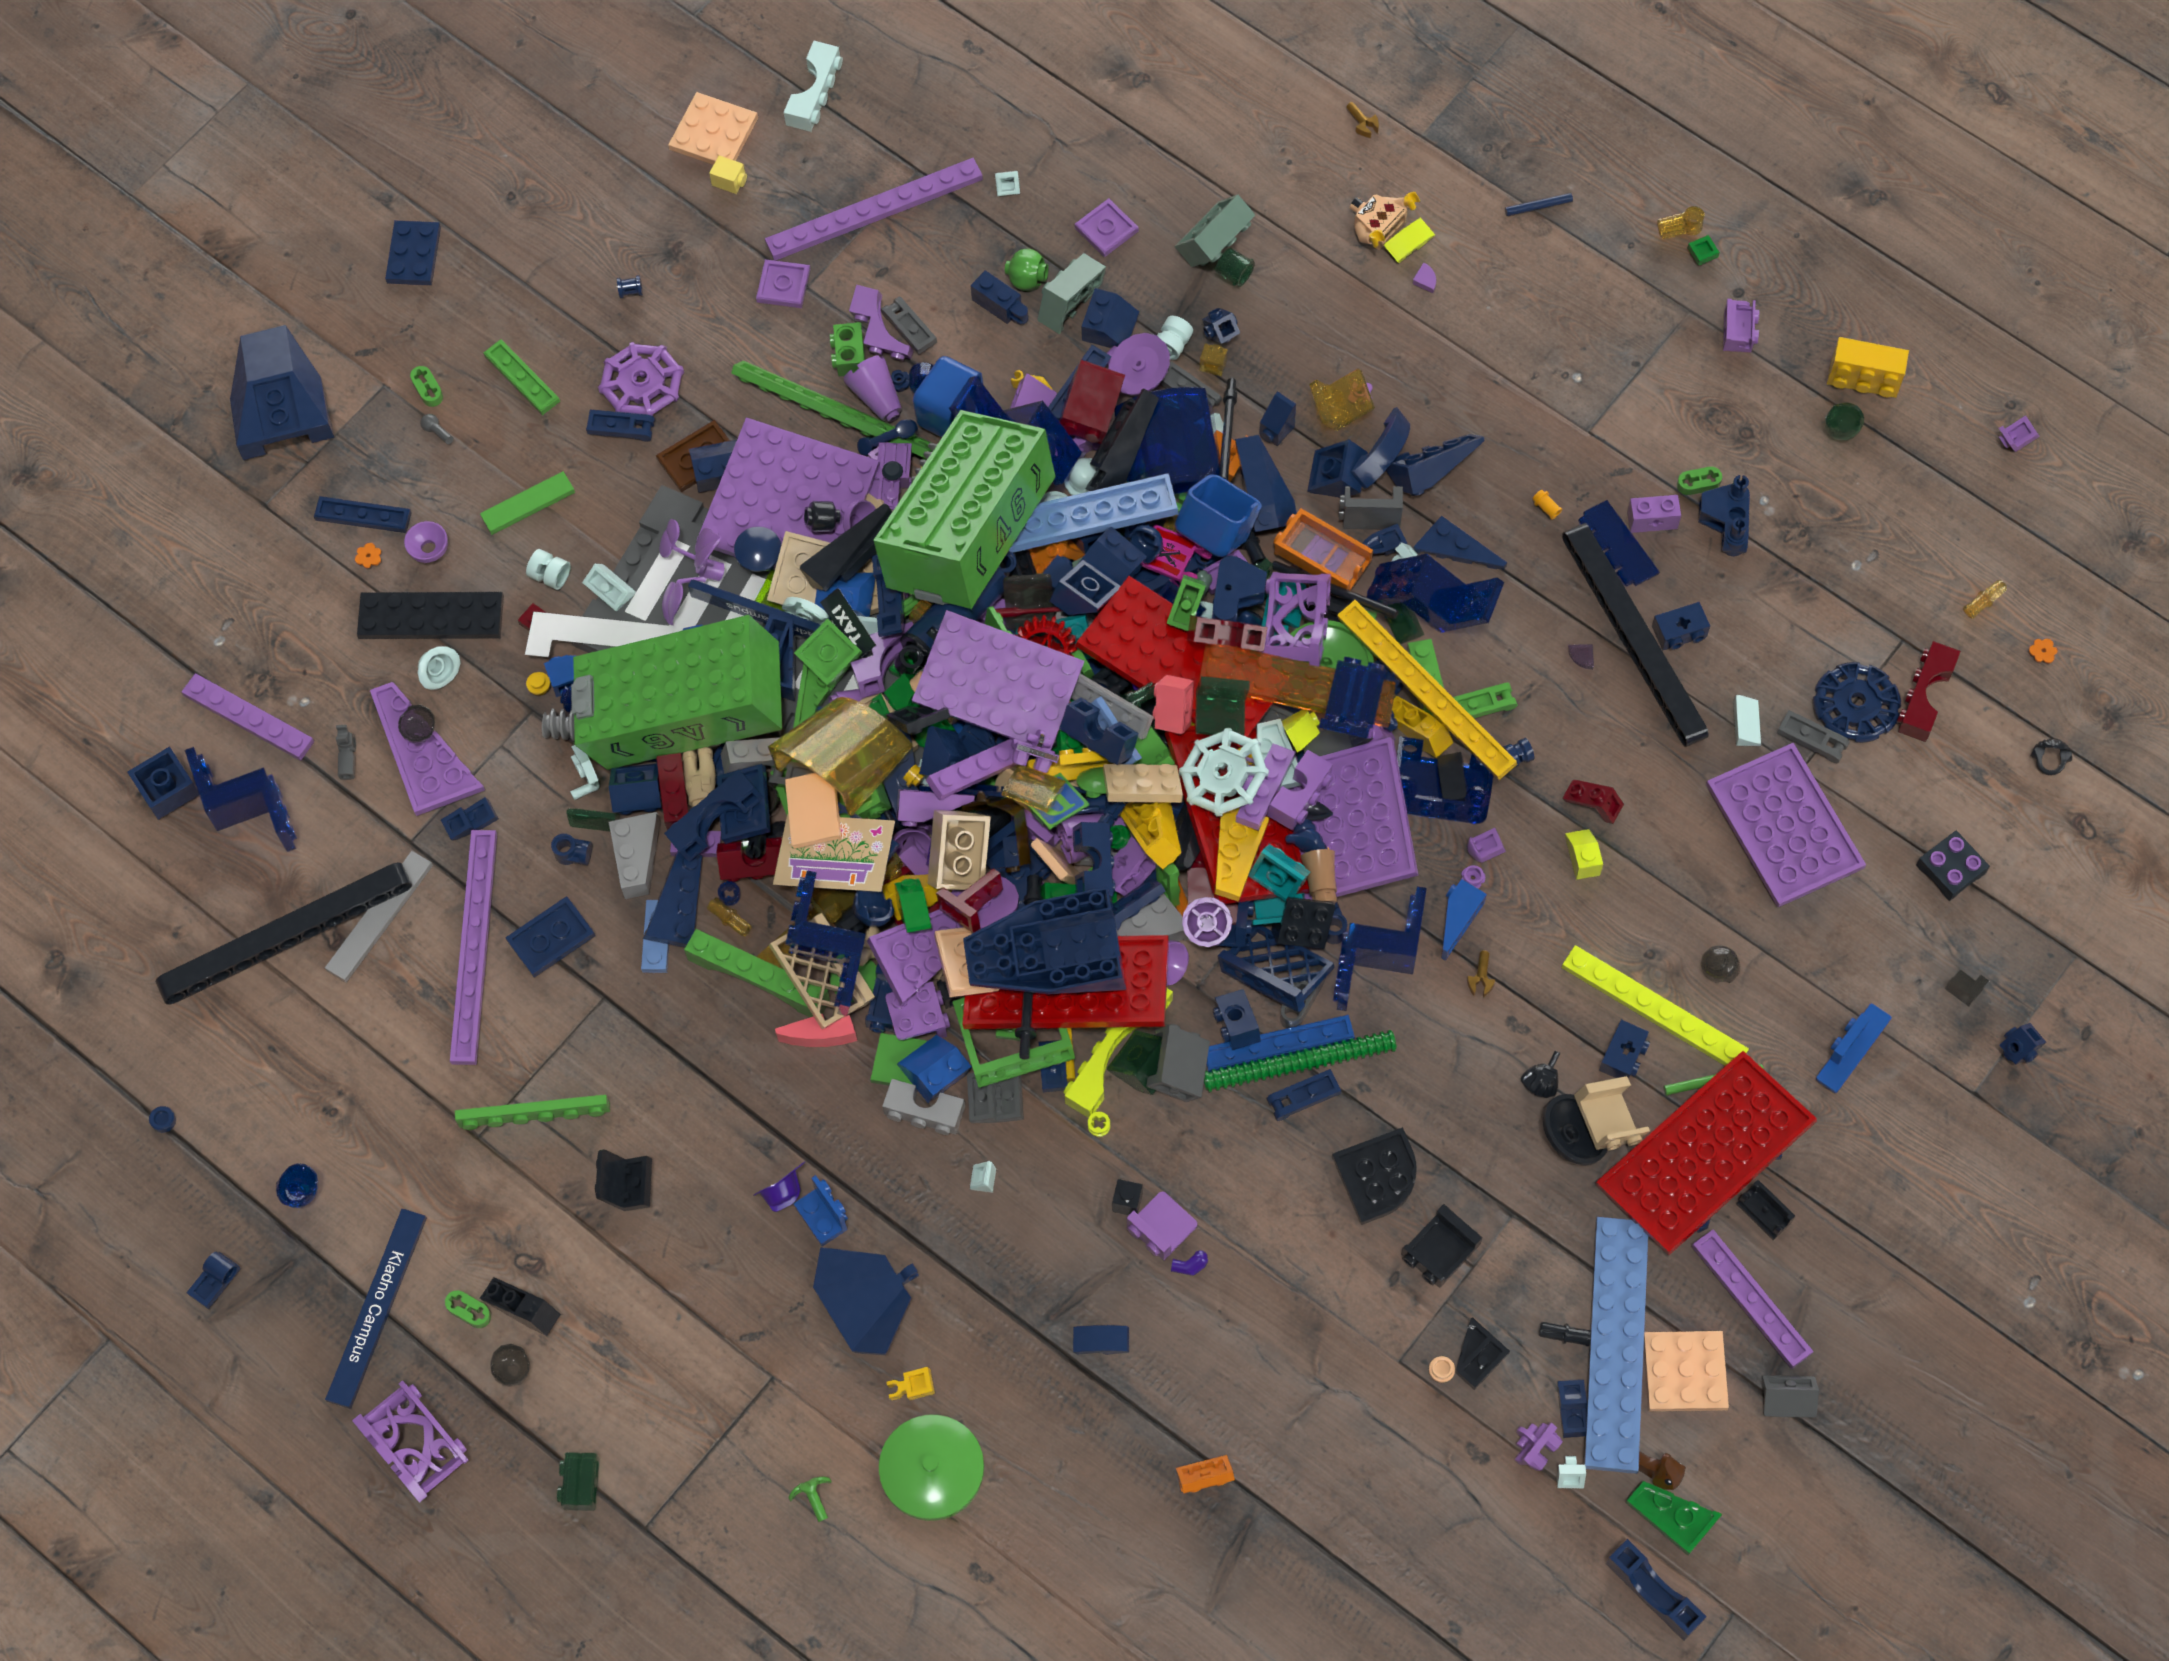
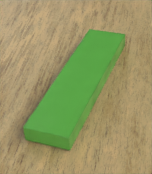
(521, 377)
(527, 503)

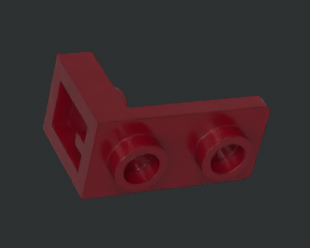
(1595, 796)

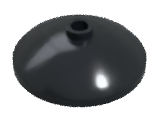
(1568, 1131)

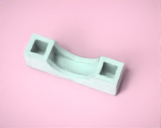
(804, 108)

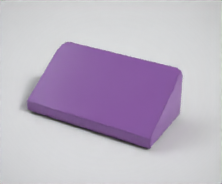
(914, 856)

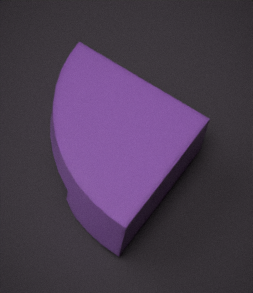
(1425, 278)

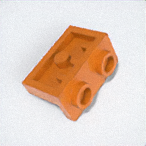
(1205, 1474)

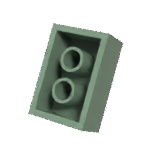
(1215, 231)

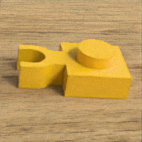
(915, 1384)

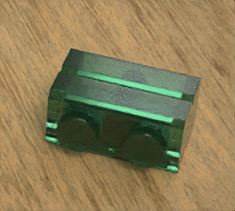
(579, 1481)

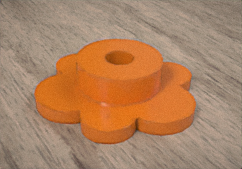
(363, 558)
(2047, 648)

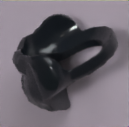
(2039, 750)

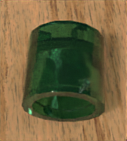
(1235, 267)

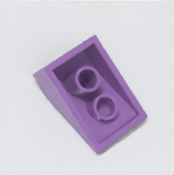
(919, 806)

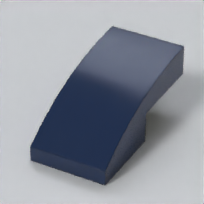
(475, 817)
(1101, 1338)
(1572, 1408)

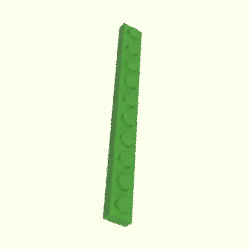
(826, 406)

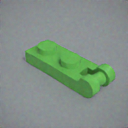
(1485, 702)

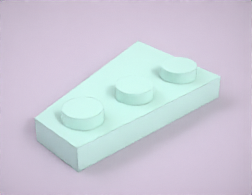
(1274, 732)

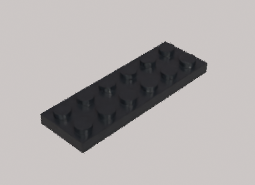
(430, 615)

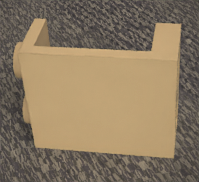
(1608, 1114)

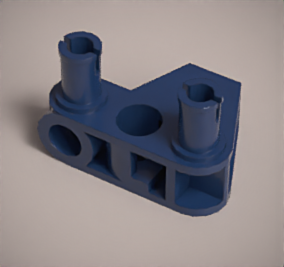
(1727, 512)
(1237, 587)

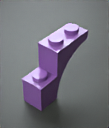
(867, 306)
(871, 670)

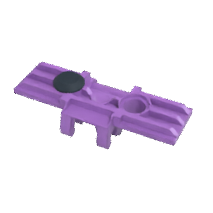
(892, 472)

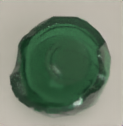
(1844, 421)

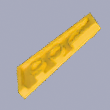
(1236, 854)

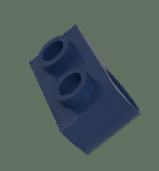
(1054, 1076)
(216, 1276)

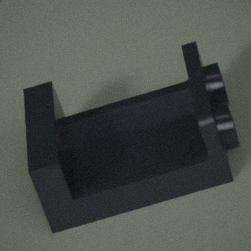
(1441, 1247)

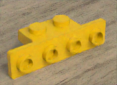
(1072, 764)

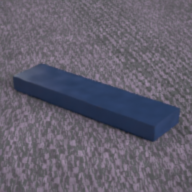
(362, 514)

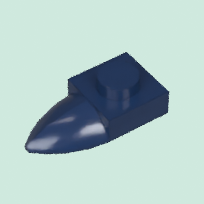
(1385, 540)

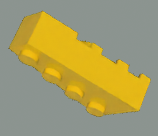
(1154, 830)

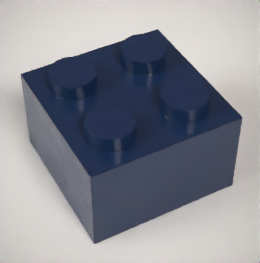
(163, 783)

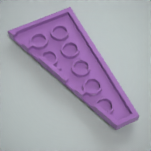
(429, 768)
(911, 957)

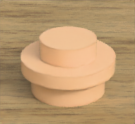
(1442, 1369)

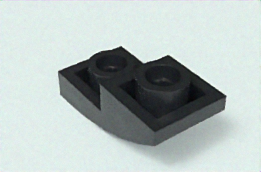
(1452, 776)

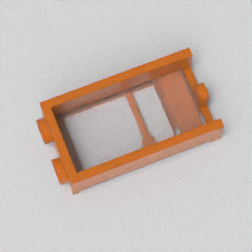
(1322, 549)

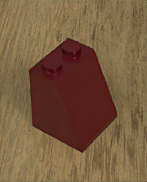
(1091, 401)

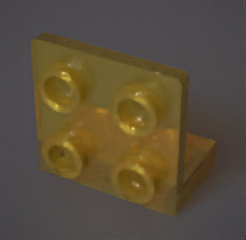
(1342, 400)

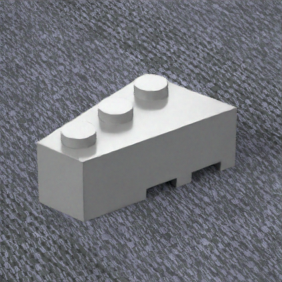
(634, 851)
(1155, 919)

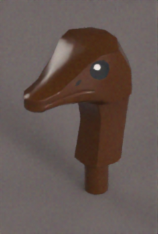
(1665, 1473)

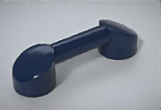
(904, 429)

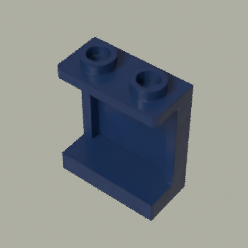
(995, 854)
(878, 1016)

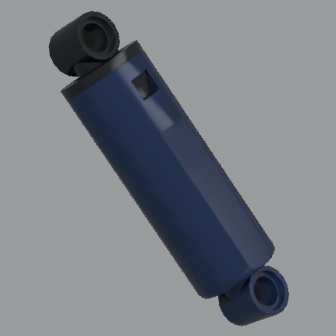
(921, 635)

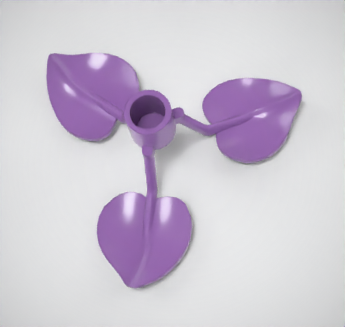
(704, 567)

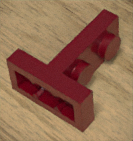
(965, 906)

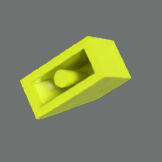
(1301, 728)
(1584, 854)

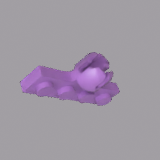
(1278, 763)

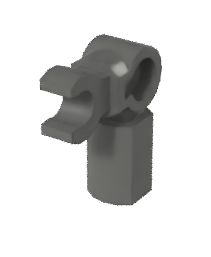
(346, 758)

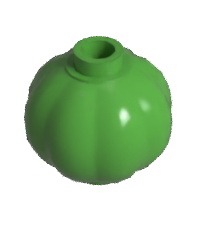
(1026, 269)

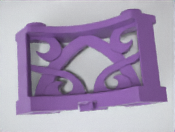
(1318, 595)
(376, 1424)

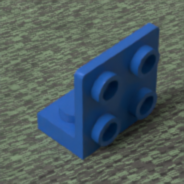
(821, 1213)

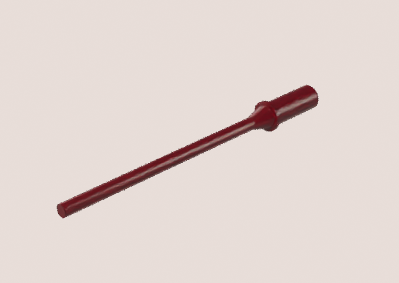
(1014, 612)

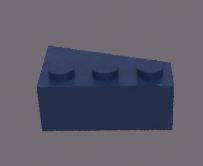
(785, 633)

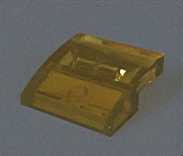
(1033, 788)

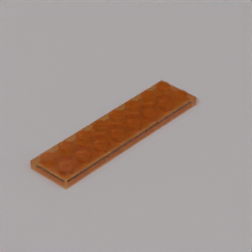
(1282, 679)

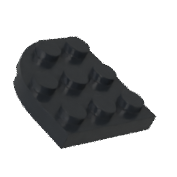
(1378, 1174)

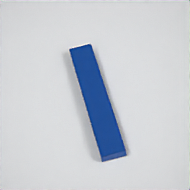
(1282, 1042)

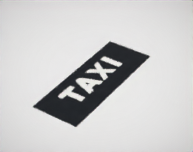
(847, 621)

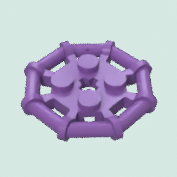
(641, 391)

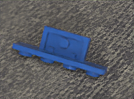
(1853, 1047)

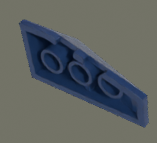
(1426, 468)
(1264, 483)

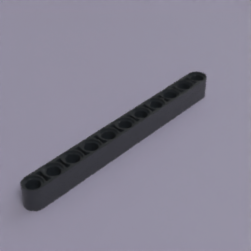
(1635, 635)
(283, 933)

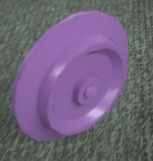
(1142, 360)
(999, 906)

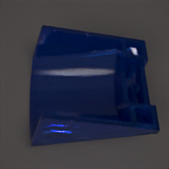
(1178, 439)

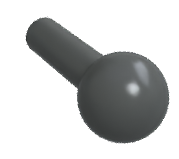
(431, 423)

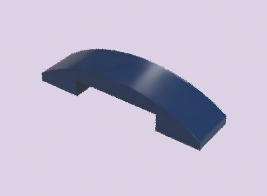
(1384, 451)
(890, 604)

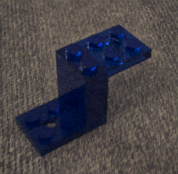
(1032, 414)
(1435, 593)
(1354, 697)
(241, 798)
(825, 943)
(1379, 948)

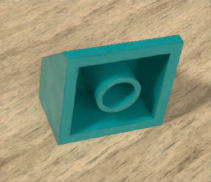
(1279, 872)

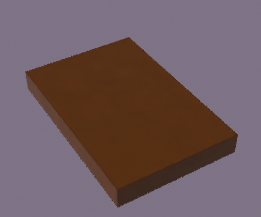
(677, 458)

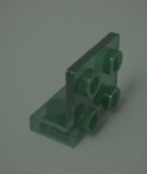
(1220, 705)

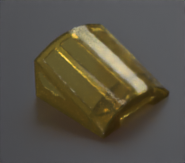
(845, 747)

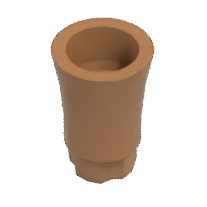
(1322, 876)

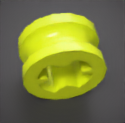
(1099, 1116)

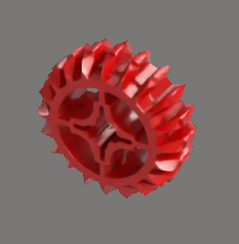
(1050, 629)

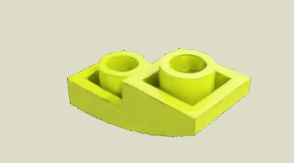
(1409, 239)

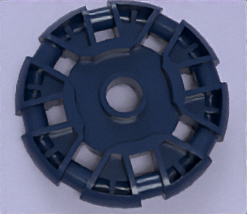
(1852, 714)

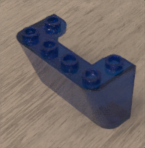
(1424, 792)

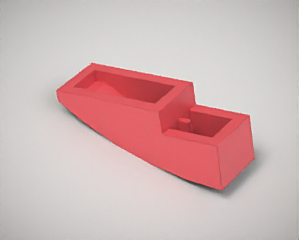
(809, 1033)

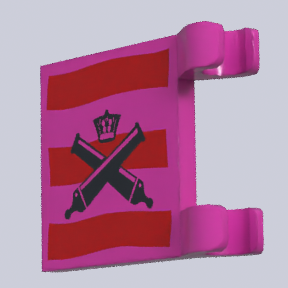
(1175, 555)

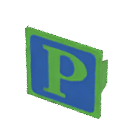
(1066, 805)

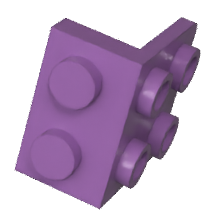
(918, 1014)
(1161, 1225)

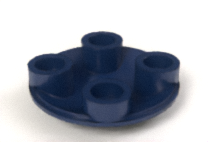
(757, 549)

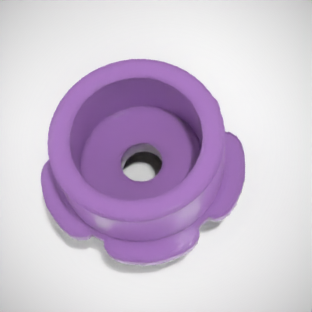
(1476, 872)

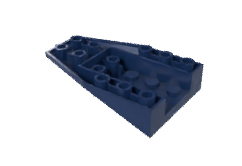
(276, 393)
(1050, 947)

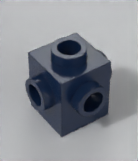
(1220, 325)
(2022, 1044)

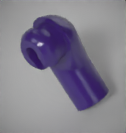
(1191, 1266)

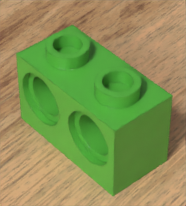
(847, 349)

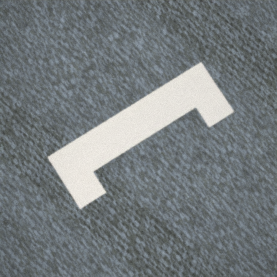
(587, 630)

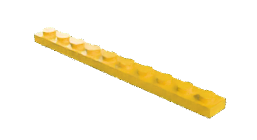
(1427, 690)

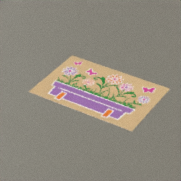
(845, 863)

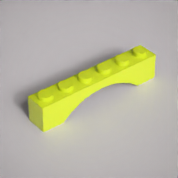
(1087, 1090)

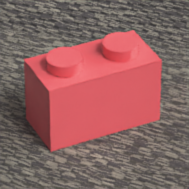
(1173, 704)

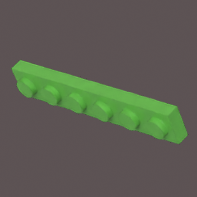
(541, 1111)

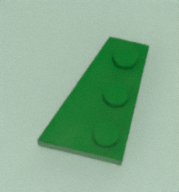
(1676, 1518)

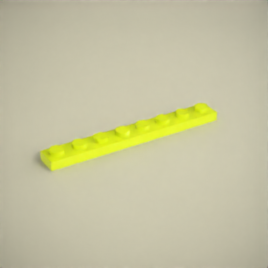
(1652, 1006)

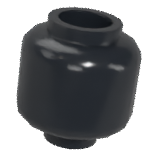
(821, 516)

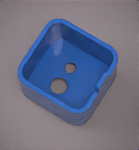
(938, 392)
(1217, 515)

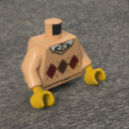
(1381, 217)

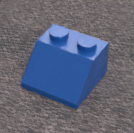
(856, 590)
(934, 1067)

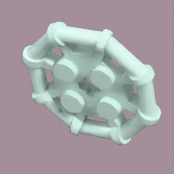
(1227, 784)

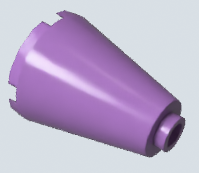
(875, 388)
(1065, 831)

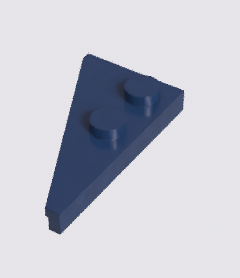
(1453, 543)

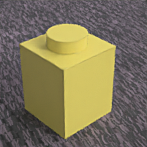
(728, 174)

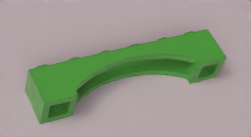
(723, 957)

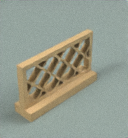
(861, 995)

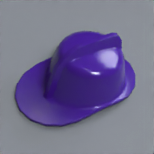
(783, 1192)

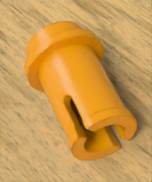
(1546, 504)

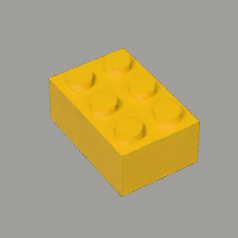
(1867, 367)

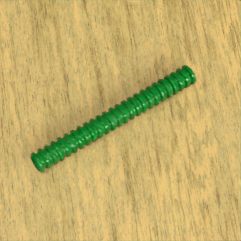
(1300, 1061)

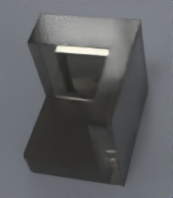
(1965, 987)

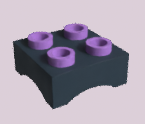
(1953, 865)

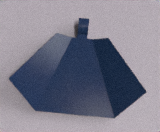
(863, 1297)

